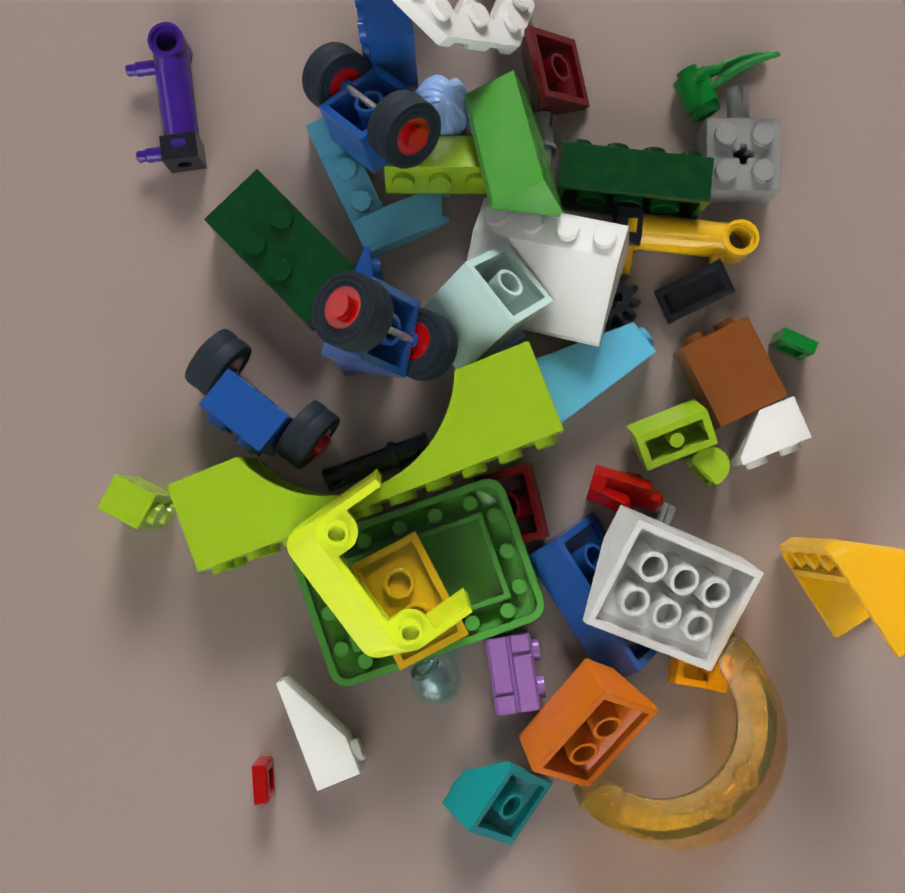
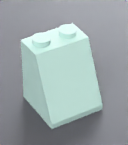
(488, 302)

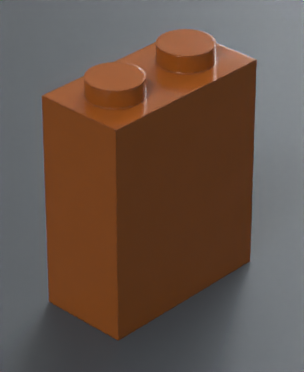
(729, 371)

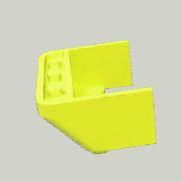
(318, 550)

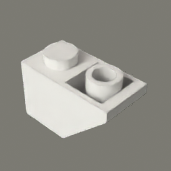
(770, 430)

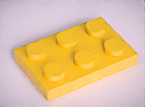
(403, 579)

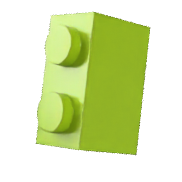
(672, 434)
(137, 502)

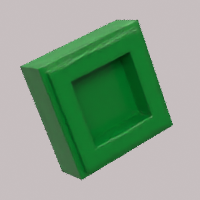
(793, 344)

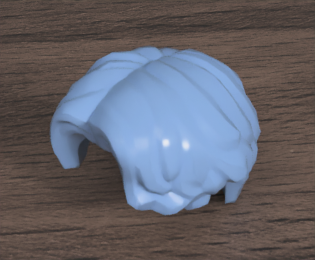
(449, 102)

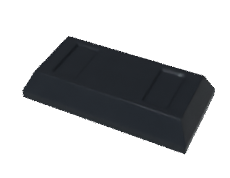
(694, 291)

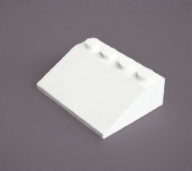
(572, 260)
(668, 589)

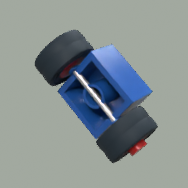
(369, 109)
(381, 329)
(243, 409)

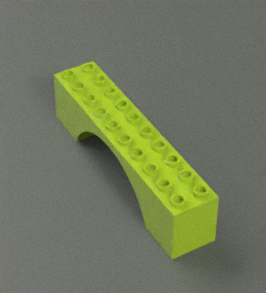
(250, 510)

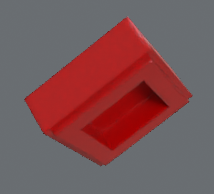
(263, 780)

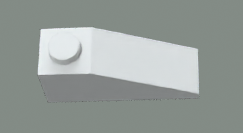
(323, 738)

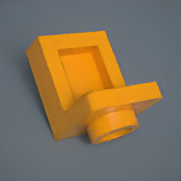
(691, 675)

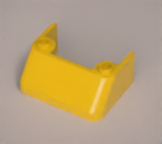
(851, 584)

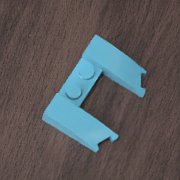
(375, 225)

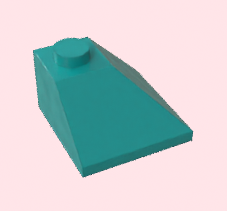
(496, 799)

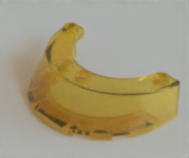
(737, 789)

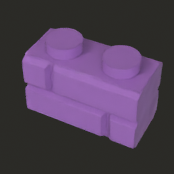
(514, 673)

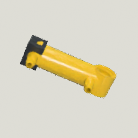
(685, 236)

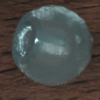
(436, 680)

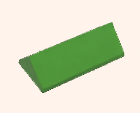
(511, 148)

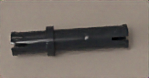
(383, 459)

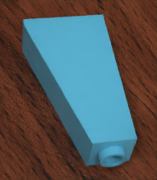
(585, 371)

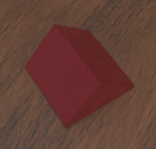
(553, 72)
(524, 499)

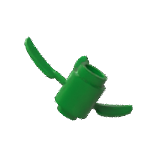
(699, 92)

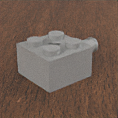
(743, 153)

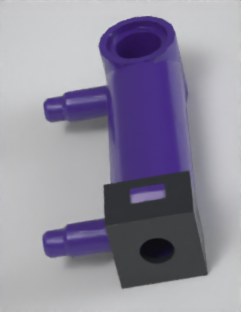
(180, 144)

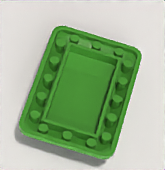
(471, 547)

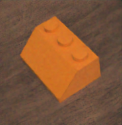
(585, 724)

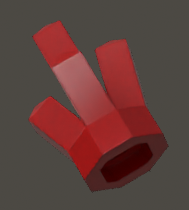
(619, 488)

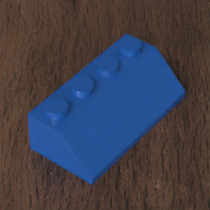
(567, 571)

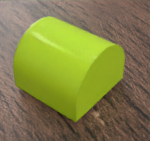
(709, 465)

